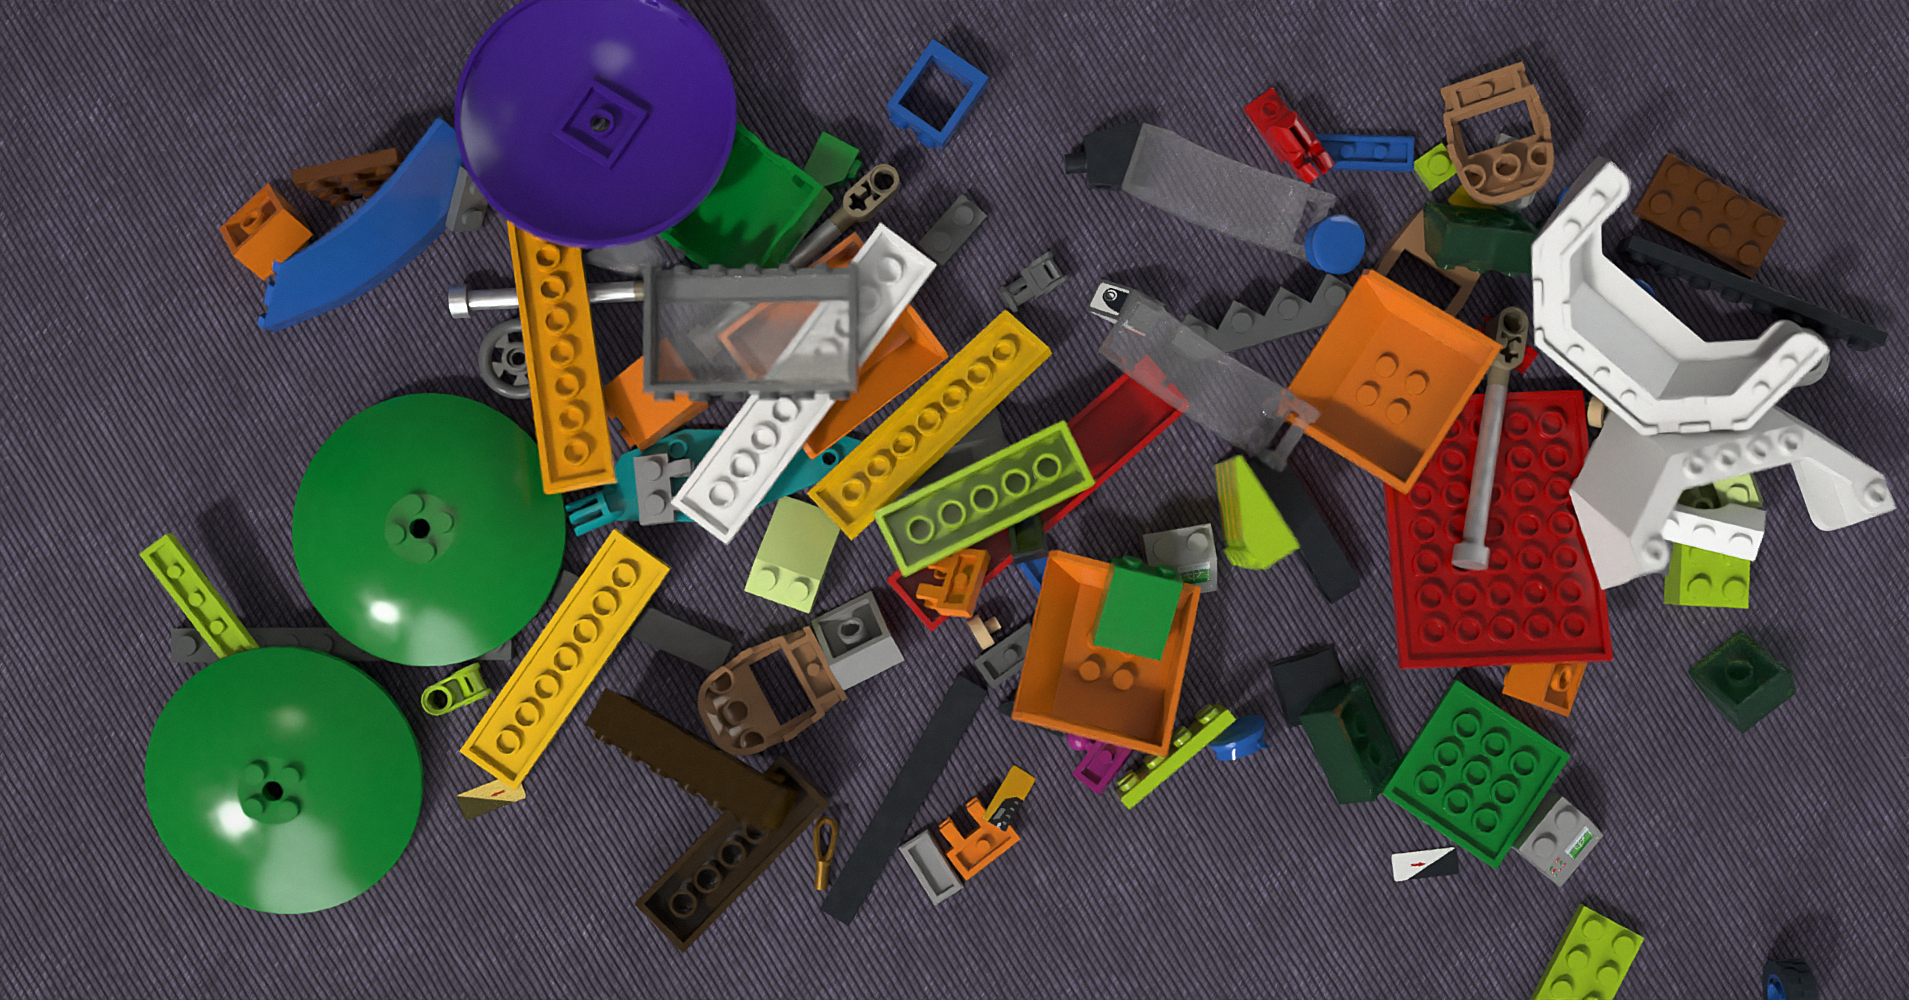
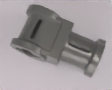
(1035, 281)

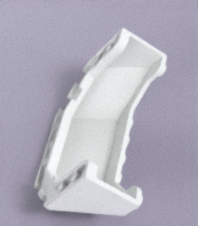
(1632, 346)
(1637, 479)

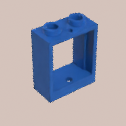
(955, 67)

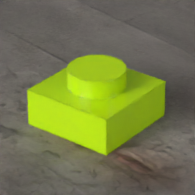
(1435, 167)

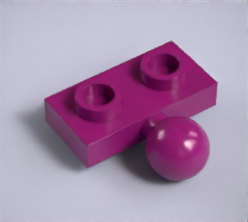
(1100, 763)

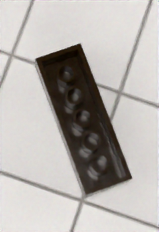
(691, 762)
(727, 861)

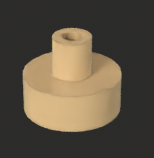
(1596, 412)
(983, 630)

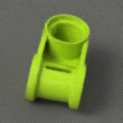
(461, 689)

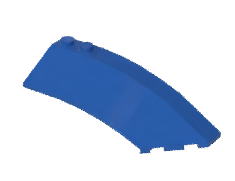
(373, 241)

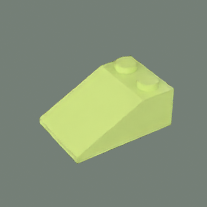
(794, 555)

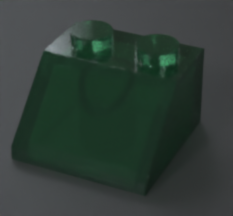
(1743, 681)

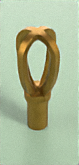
(823, 862)

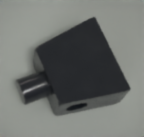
(1104, 157)

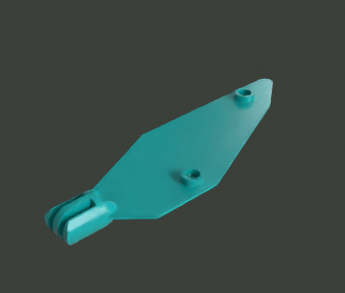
(620, 502)

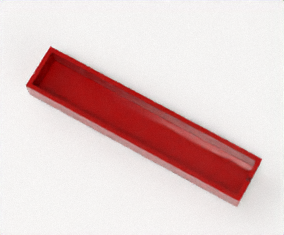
(1107, 437)

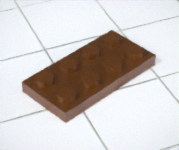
(1708, 216)

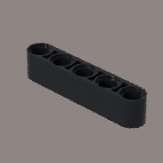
(1317, 546)

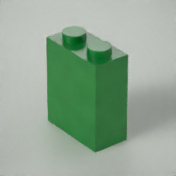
(1137, 607)

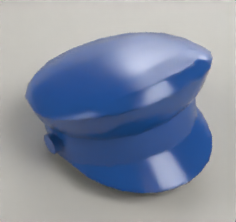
(1335, 244)
(1240, 738)

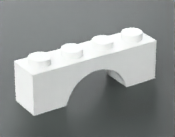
(1726, 530)

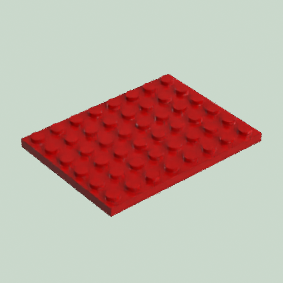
(1540, 583)

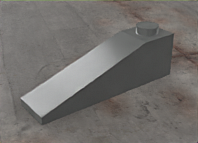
(976, 445)

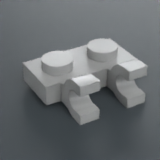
(655, 486)

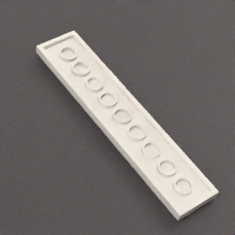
(771, 433)

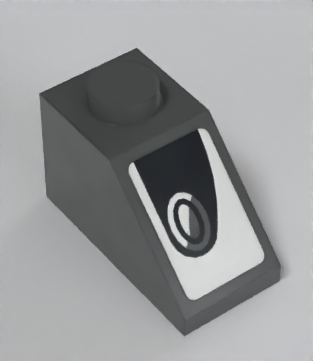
(1112, 299)

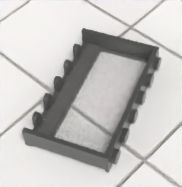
(751, 332)

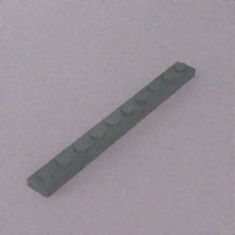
(190, 646)

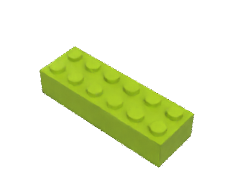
(984, 498)

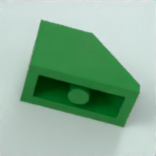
(833, 162)

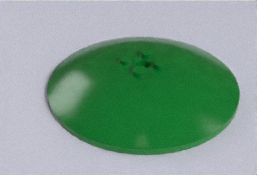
(489, 543)
(320, 733)

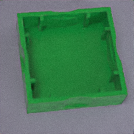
(753, 211)

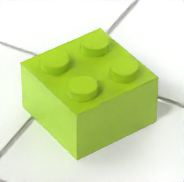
(1706, 578)

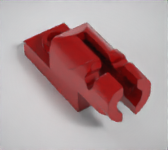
(1288, 136)

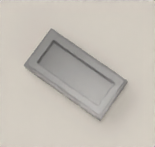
(931, 866)

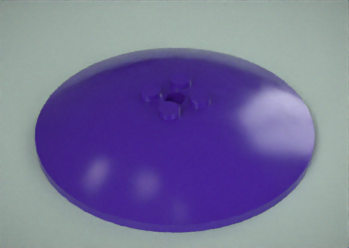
(556, 70)

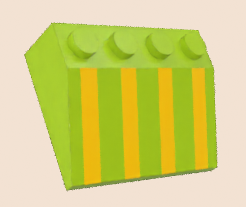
(1248, 519)

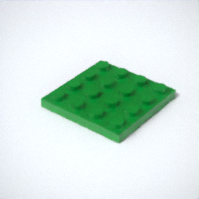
(1475, 773)

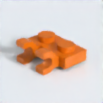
(962, 583)
(980, 845)

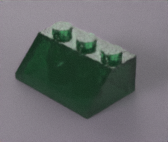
(1478, 239)
(1351, 742)

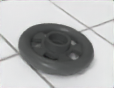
(493, 371)

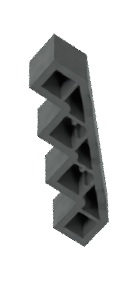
(1282, 317)

